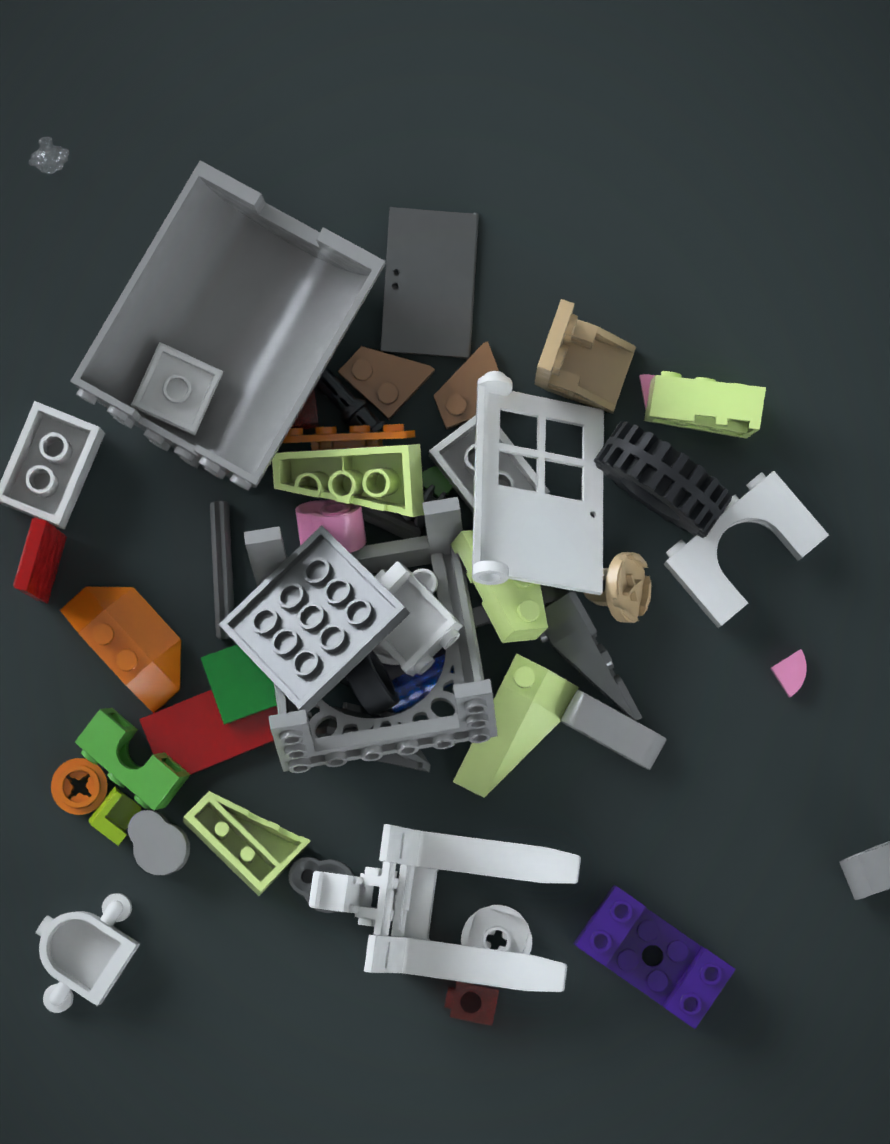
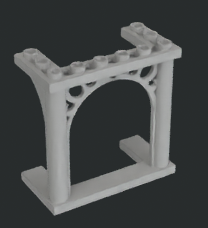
(473, 697)

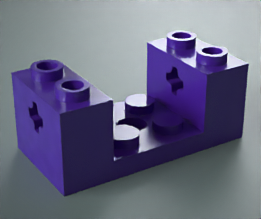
(683, 980)

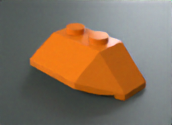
(129, 640)

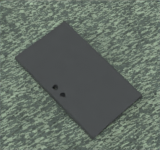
(433, 294)

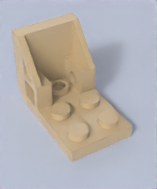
(583, 361)

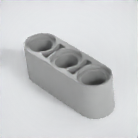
(613, 730)

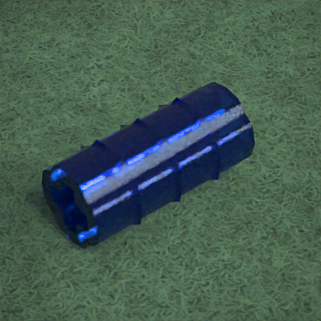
(417, 687)

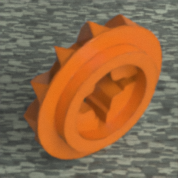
(62, 787)

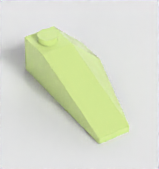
(525, 712)

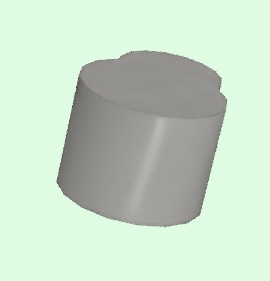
(157, 843)
(868, 871)

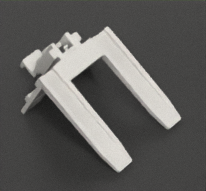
(410, 906)

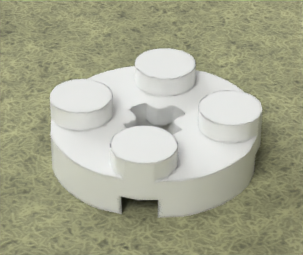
(501, 918)

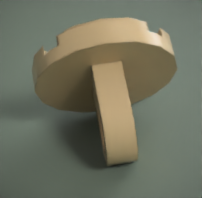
(626, 588)

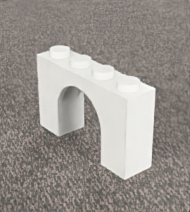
(767, 504)

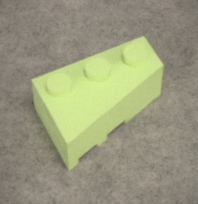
(513, 606)

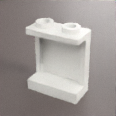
(424, 629)

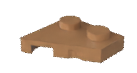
(384, 378)
(458, 396)

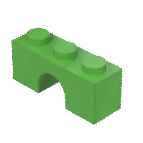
(107, 743)

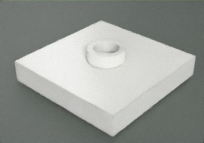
(177, 389)

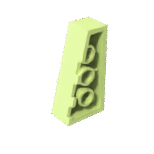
(363, 476)

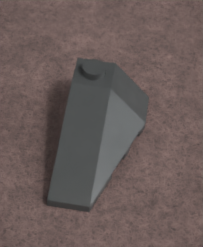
(573, 638)

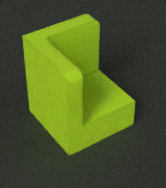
(114, 815)

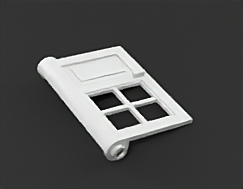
(531, 532)

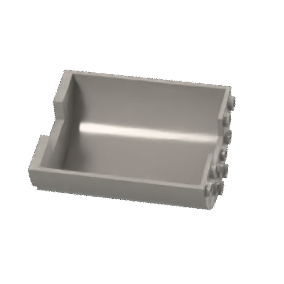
(242, 295)

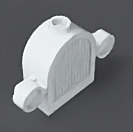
(85, 952)

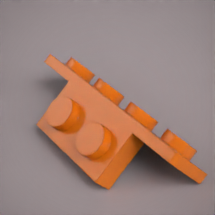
(357, 437)

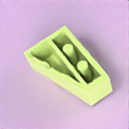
(705, 404)
(244, 841)

